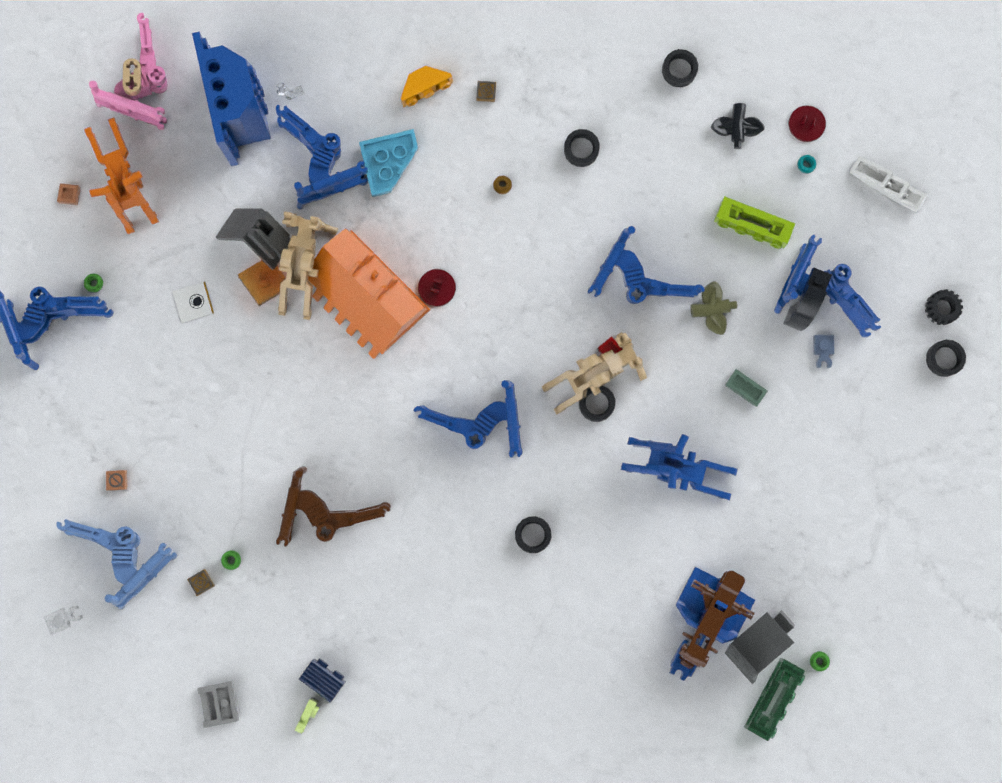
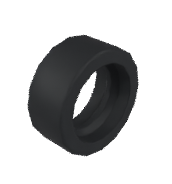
(680, 54)
(581, 133)
(956, 348)
(598, 417)
(547, 533)

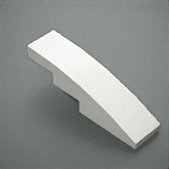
(888, 184)

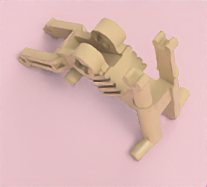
(299, 259)
(598, 371)

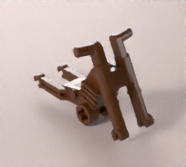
(318, 512)

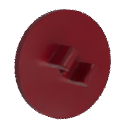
(807, 123)
(436, 287)

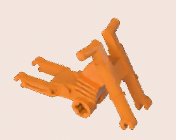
(123, 184)

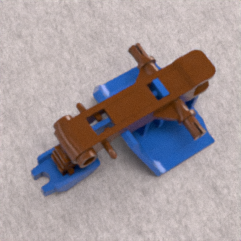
(715, 610)

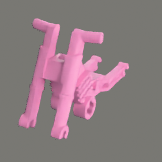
(150, 78)

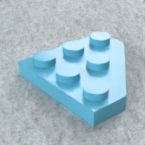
(387, 159)

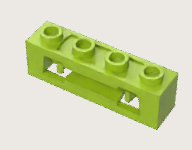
(778, 234)

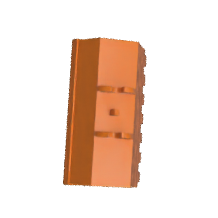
(365, 292)

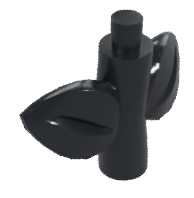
(737, 125)

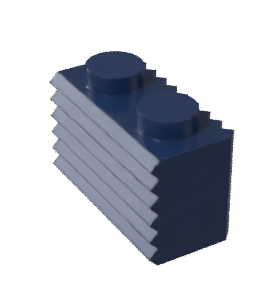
(322, 679)

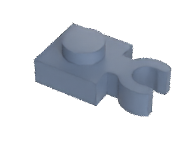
(823, 346)

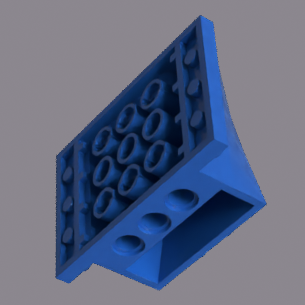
(232, 98)

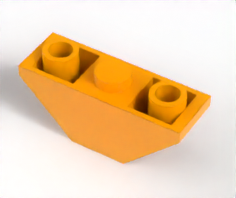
(423, 84)

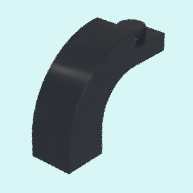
(810, 301)

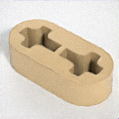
(127, 77)

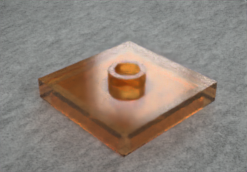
(262, 282)

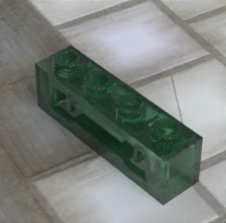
(786, 696)

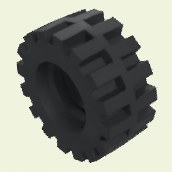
(952, 299)

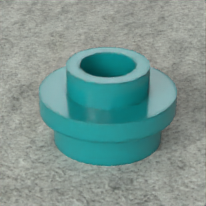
(809, 159)

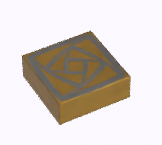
(486, 91)
(201, 582)

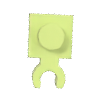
(310, 711)

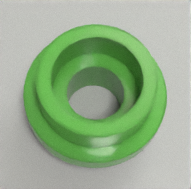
(89, 279)
(224, 560)
(825, 661)

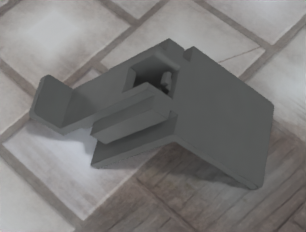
(258, 232)
(760, 644)

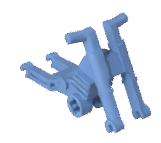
(123, 558)

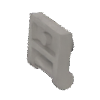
(224, 704)

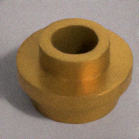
(502, 190)

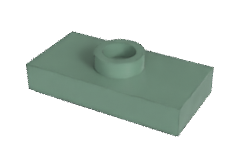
(746, 388)

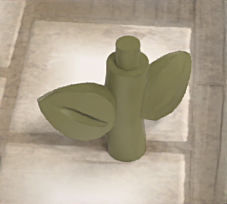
(713, 308)

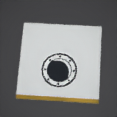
(193, 302)

